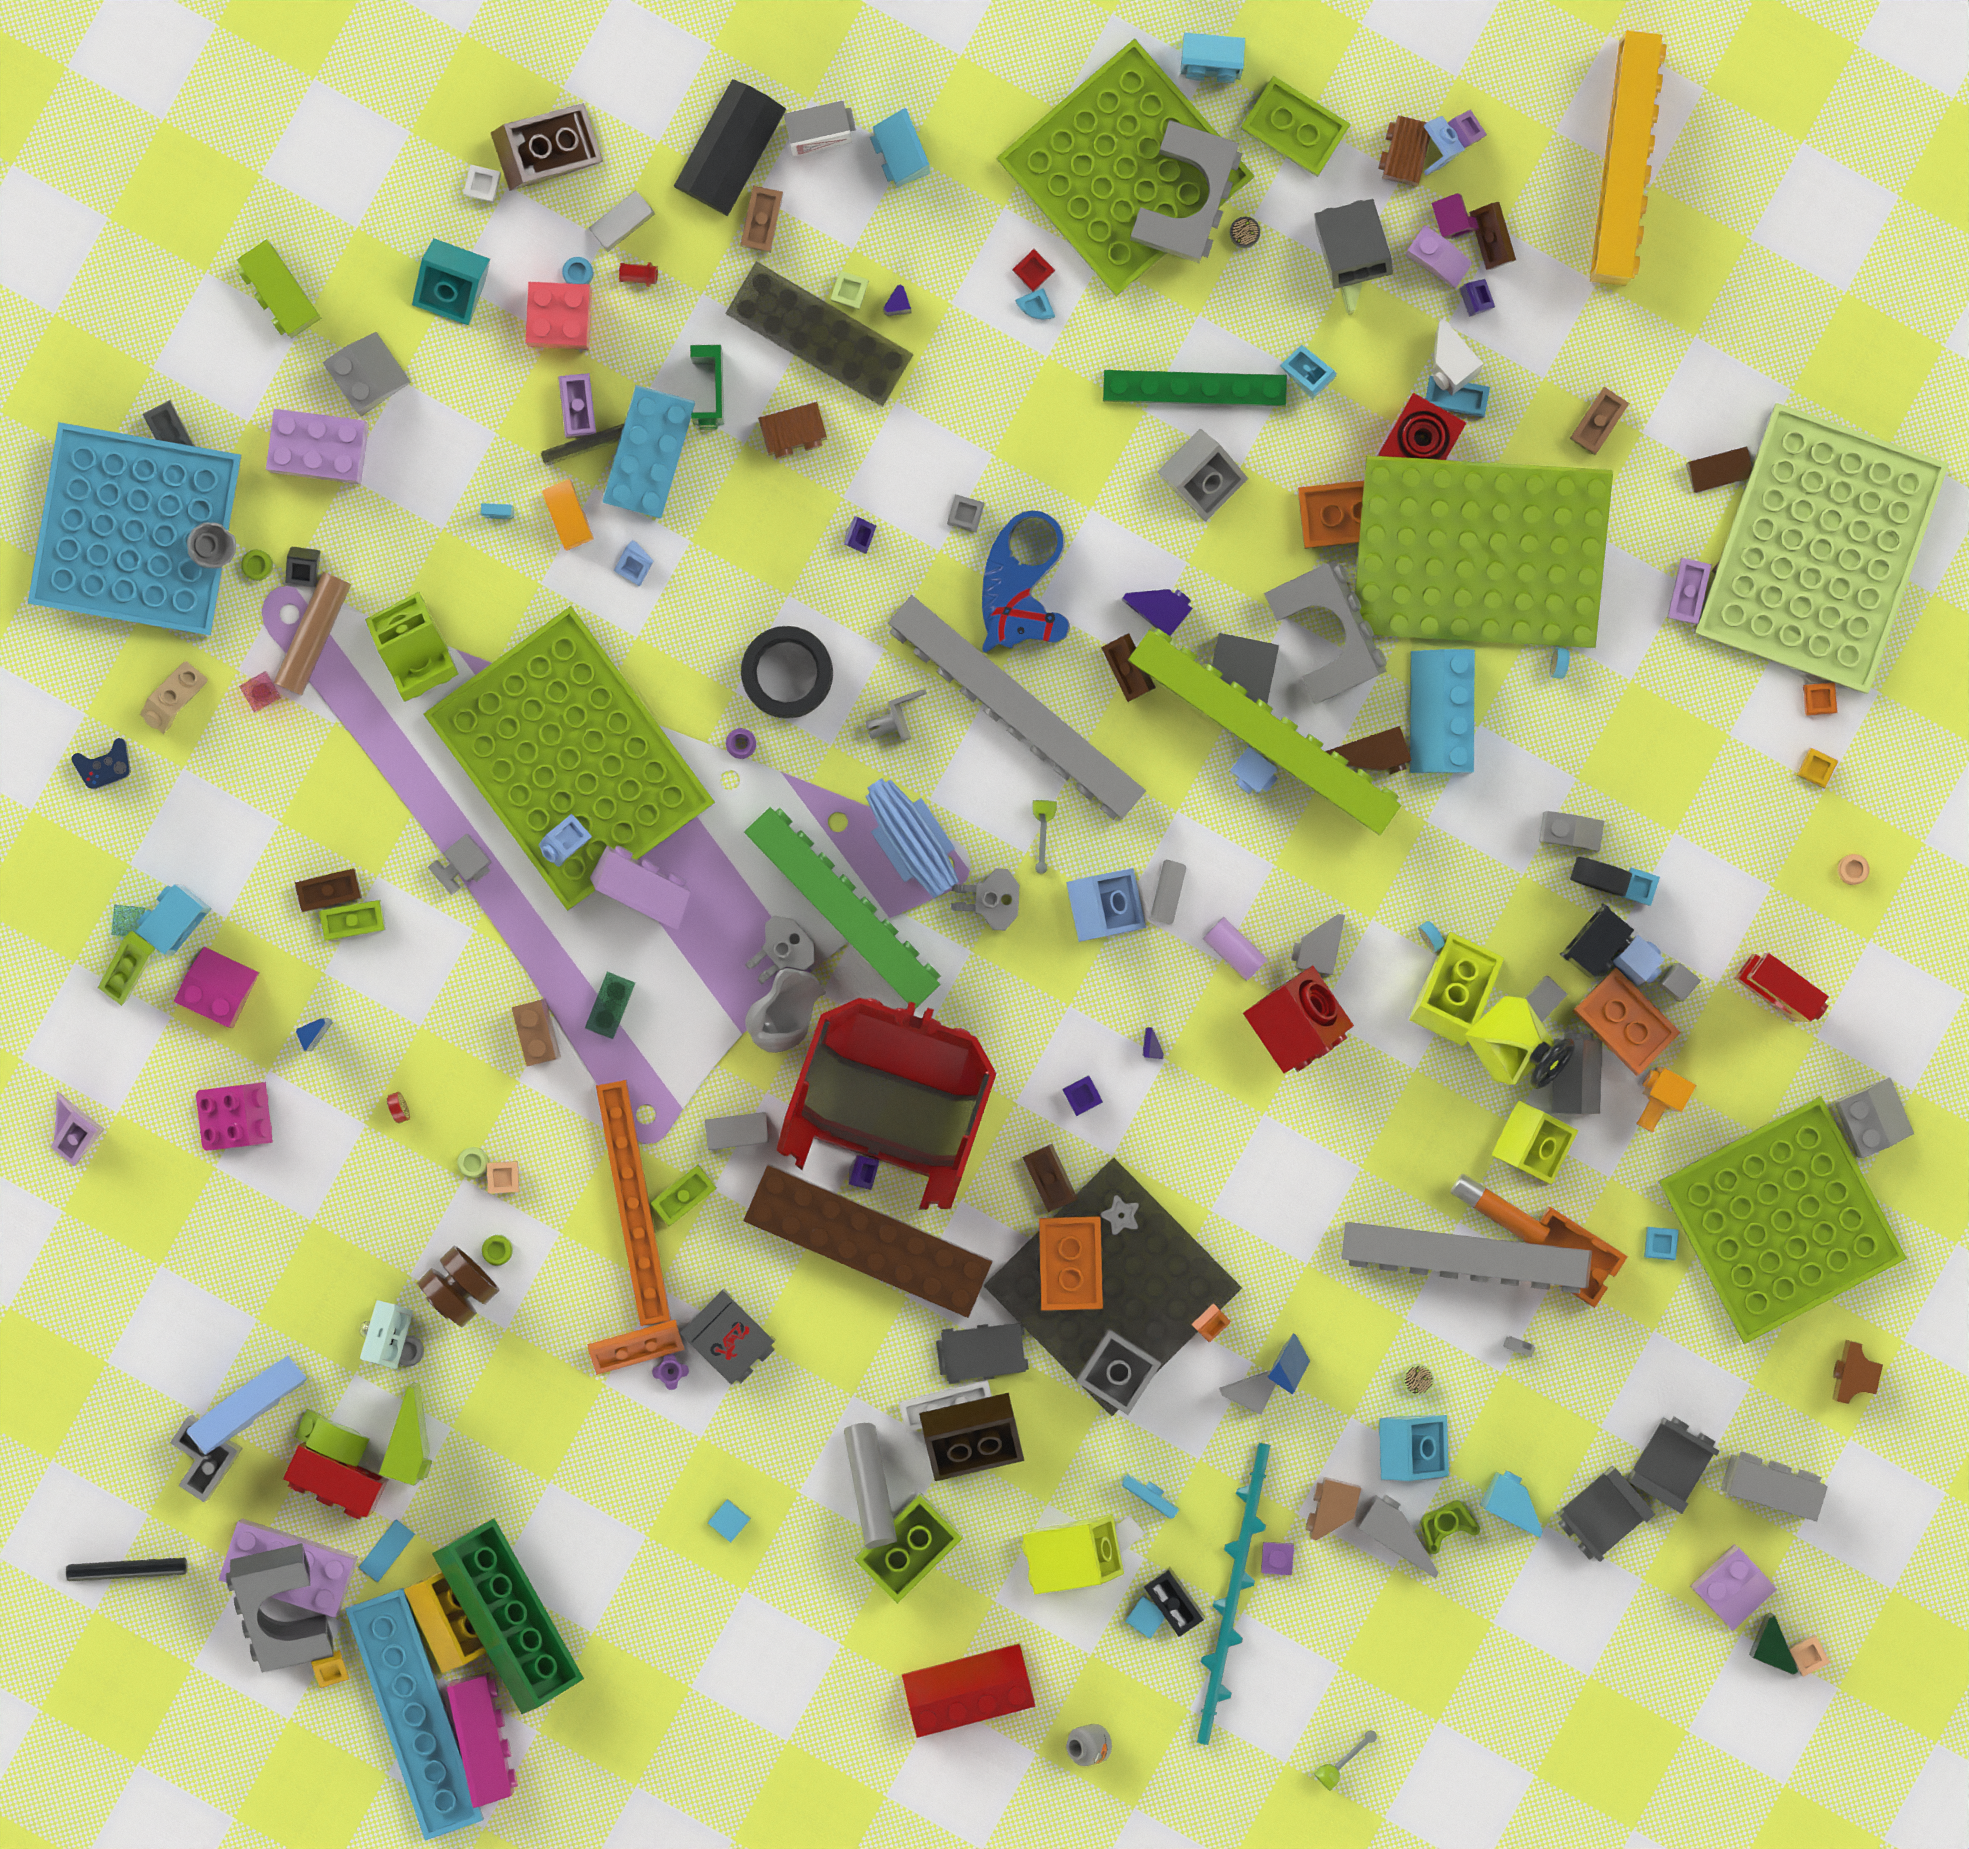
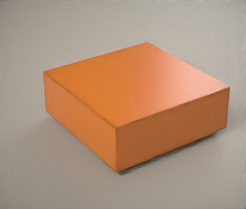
(1820, 699)
(1211, 1323)

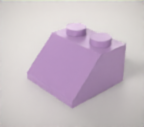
(1733, 1587)

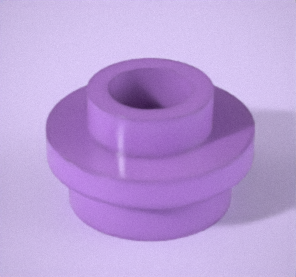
(731, 740)

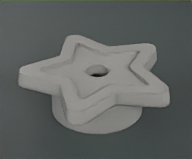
(1127, 1221)

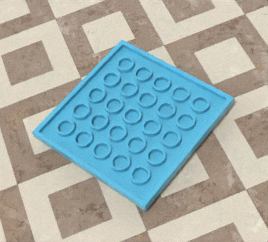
(122, 526)

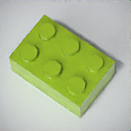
(922, 1542)

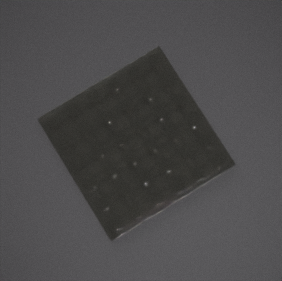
(1151, 1281)

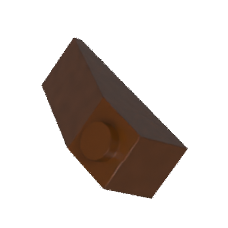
(1377, 752)

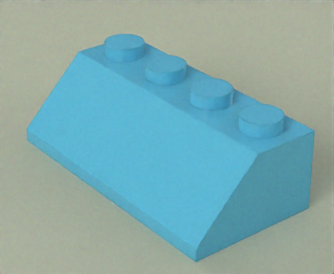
(1442, 711)

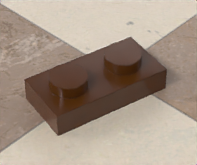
(1493, 236)
(1130, 678)
(328, 890)
(1050, 1178)

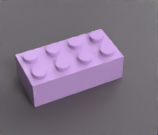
(329, 1567)

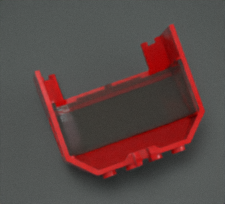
(892, 1093)

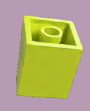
(1072, 1555)

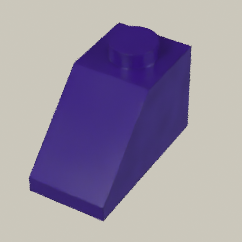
(1160, 607)

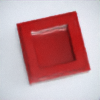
(1033, 270)

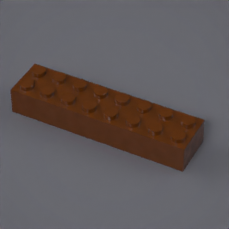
(868, 1240)

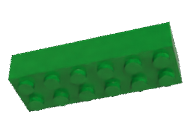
(508, 1616)

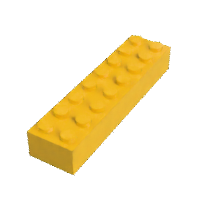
(1626, 158)

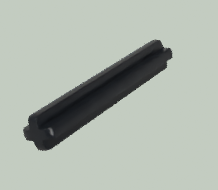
(126, 1569)

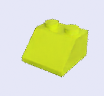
(1534, 1142)

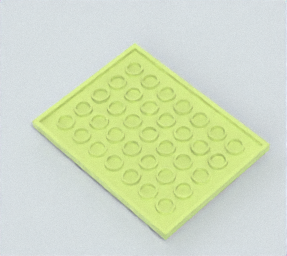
(1821, 548)

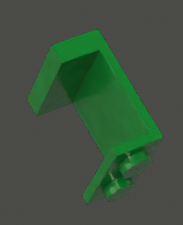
(710, 355)

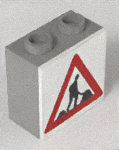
(819, 127)

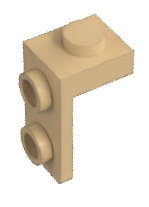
(172, 696)

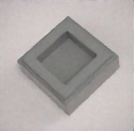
(965, 513)

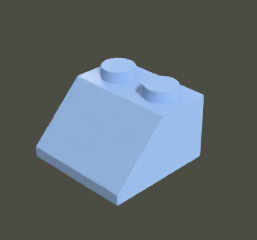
(1105, 904)

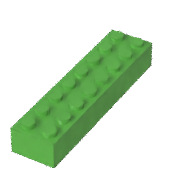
(842, 907)

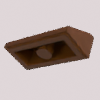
(1719, 469)

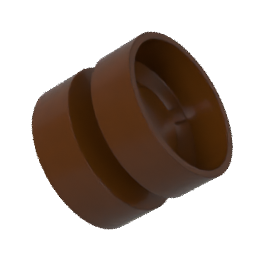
(451, 1293)

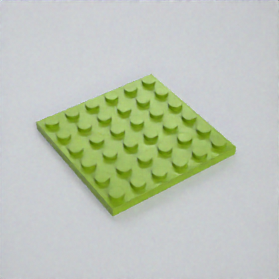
(1101, 162)
(1782, 1219)

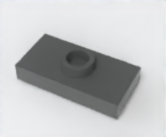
(167, 425)

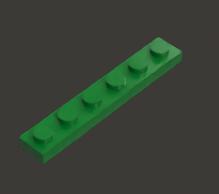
(1194, 388)

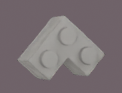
(207, 1469)

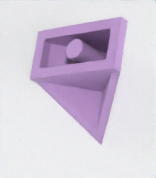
(73, 1131)

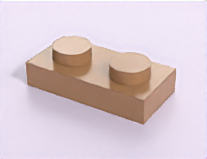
(761, 219)
(1599, 420)

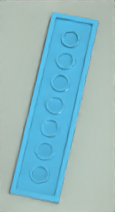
(413, 1713)

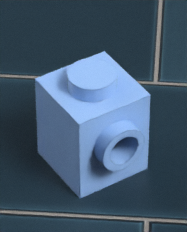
(1253, 772)
(1639, 961)

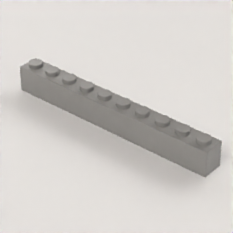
(1016, 707)

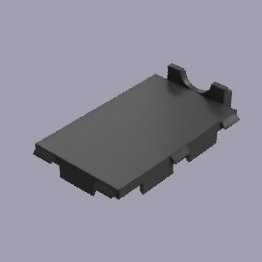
(981, 1352)

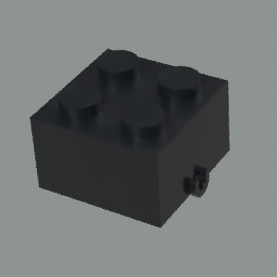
(1598, 942)

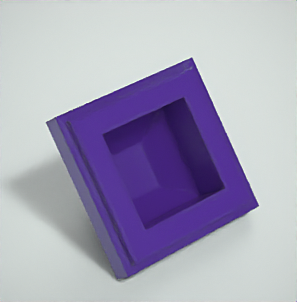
(859, 534)
(863, 1172)

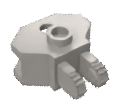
(989, 899)
(781, 950)

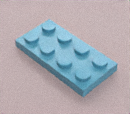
(648, 451)

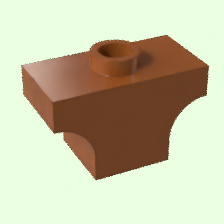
(1855, 1373)

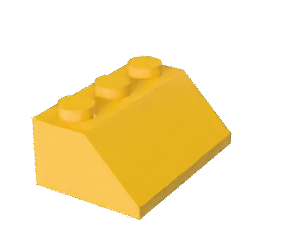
(444, 1622)

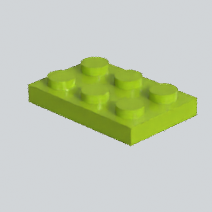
(1295, 126)

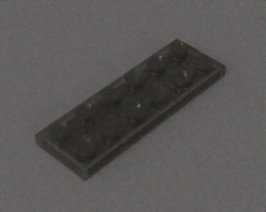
(819, 334)

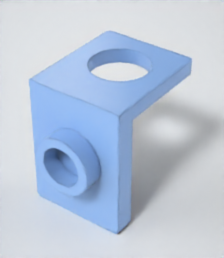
(1446, 141)

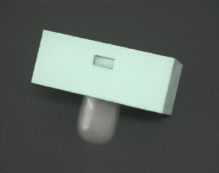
(385, 1334)

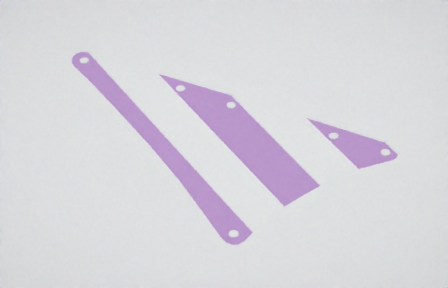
(689, 979)

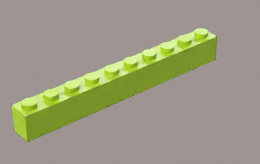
(1265, 732)

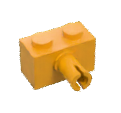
(1664, 1092)

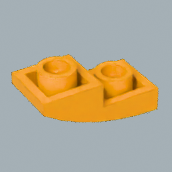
(567, 514)

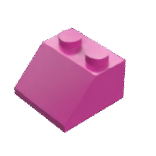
(216, 987)

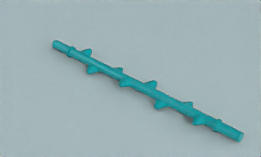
(1227, 1606)

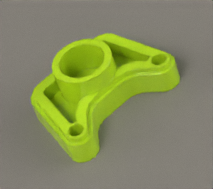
(1446, 1521)

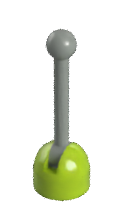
(1044, 812)
(1330, 1775)

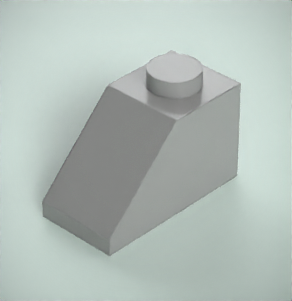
(1571, 830)
(1320, 946)

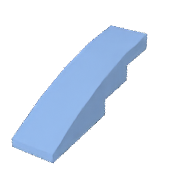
(246, 1405)

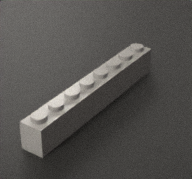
(1466, 1255)

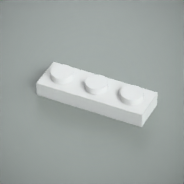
(912, 1407)

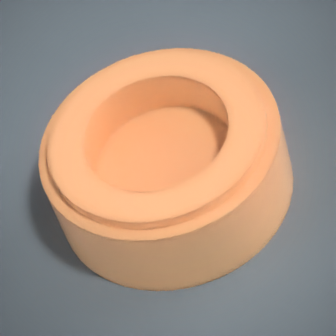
(1853, 869)

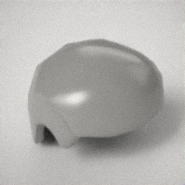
(211, 545)

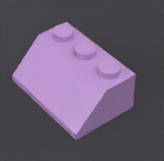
(641, 886)

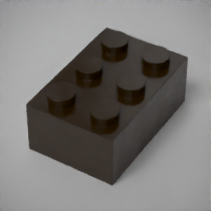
(971, 1436)

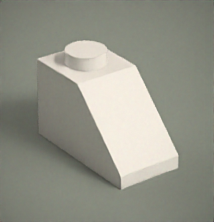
(1453, 360)

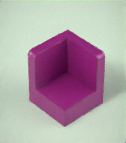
(1453, 217)

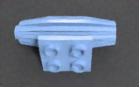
(911, 838)

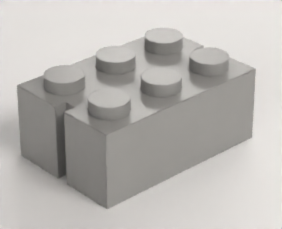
(1774, 1486)

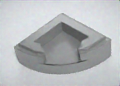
(1519, 1346)

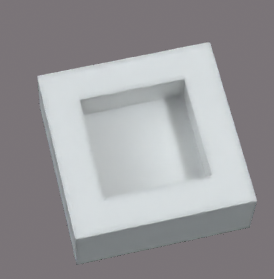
(482, 183)

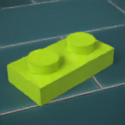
(352, 920)
(683, 1195)

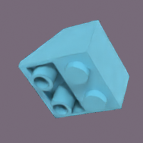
(1212, 57)

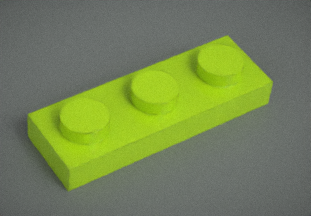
(126, 967)

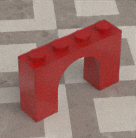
(1782, 988)

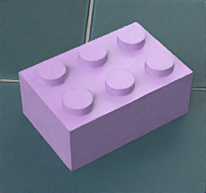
(317, 446)

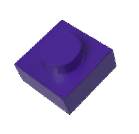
(1082, 1095)

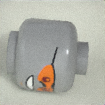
(1089, 1745)

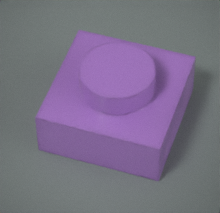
(1467, 128)
(1277, 1558)

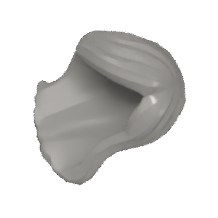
(784, 1015)

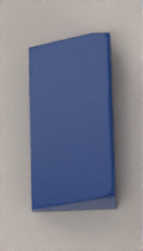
(312, 1033)
(1290, 1365)

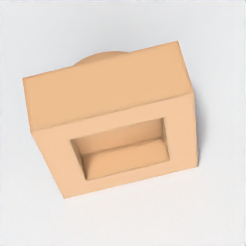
(503, 1177)
(1809, 1655)

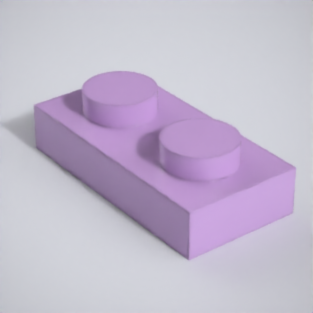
(1689, 591)

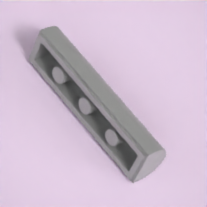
(870, 1485)

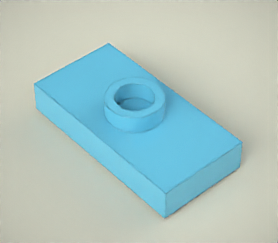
(1150, 1494)

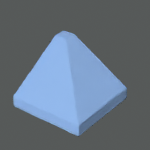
(634, 563)

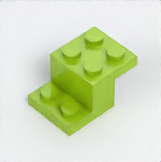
(411, 647)

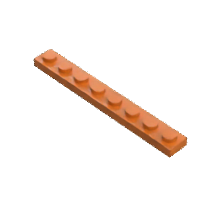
(633, 1202)

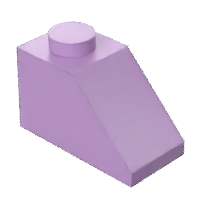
(1439, 256)

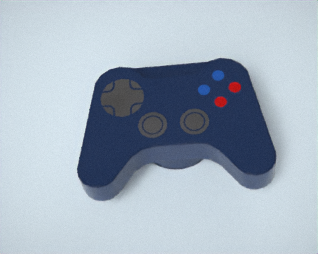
(106, 768)

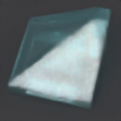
(126, 919)

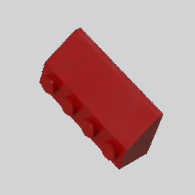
(968, 1690)

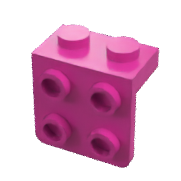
(234, 1116)

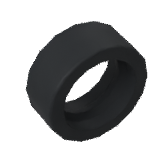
(1601, 876)

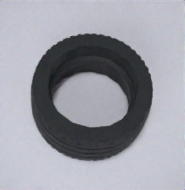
(782, 635)

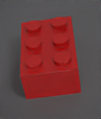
(335, 1482)

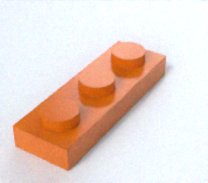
(635, 1347)

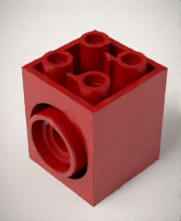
(1423, 418)
(1299, 1021)

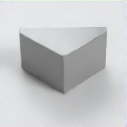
(1250, 1392)

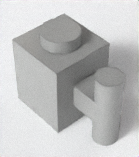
(465, 859)

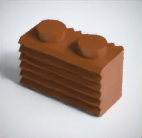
(1406, 151)
(793, 430)

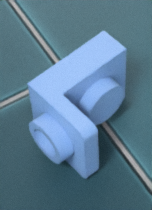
(564, 840)

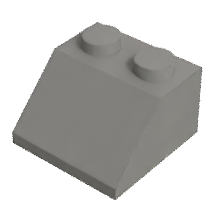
(366, 373)
(1203, 474)
(1874, 1118)

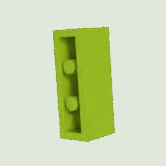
(277, 289)

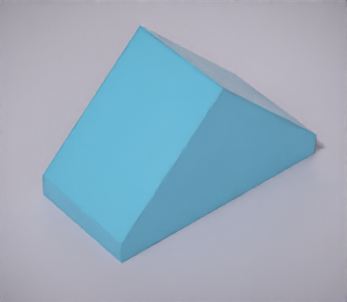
(1308, 371)

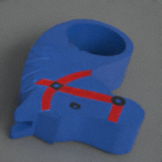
(1007, 602)

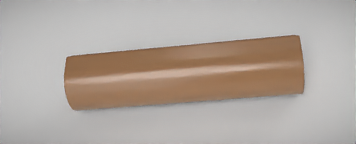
(312, 633)

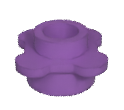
(670, 1380)

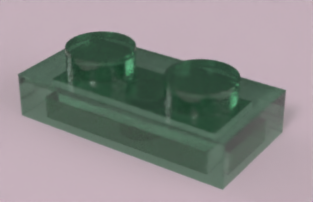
(610, 1005)

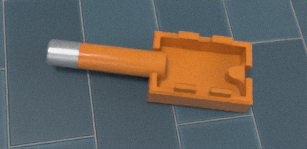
(1550, 1230)

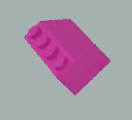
(481, 1739)

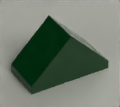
(1771, 1646)

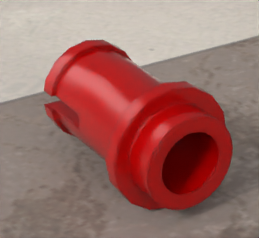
(638, 273)

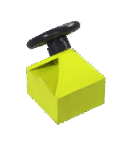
(1514, 1041)

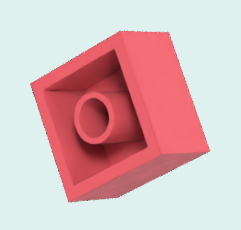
(558, 315)

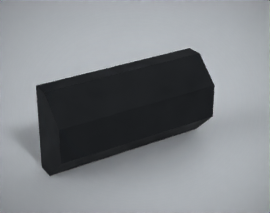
(730, 147)

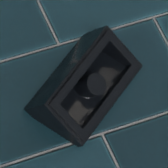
(1174, 1602)

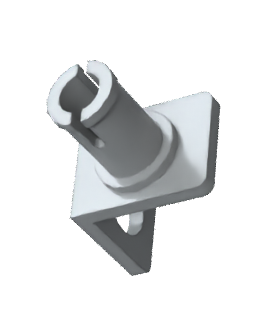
(894, 720)

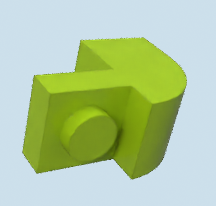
(331, 1438)

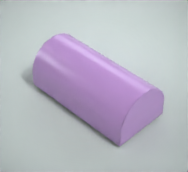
(577, 405)
(1235, 948)

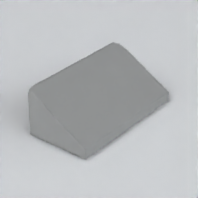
(622, 221)
(1168, 891)
(736, 1131)

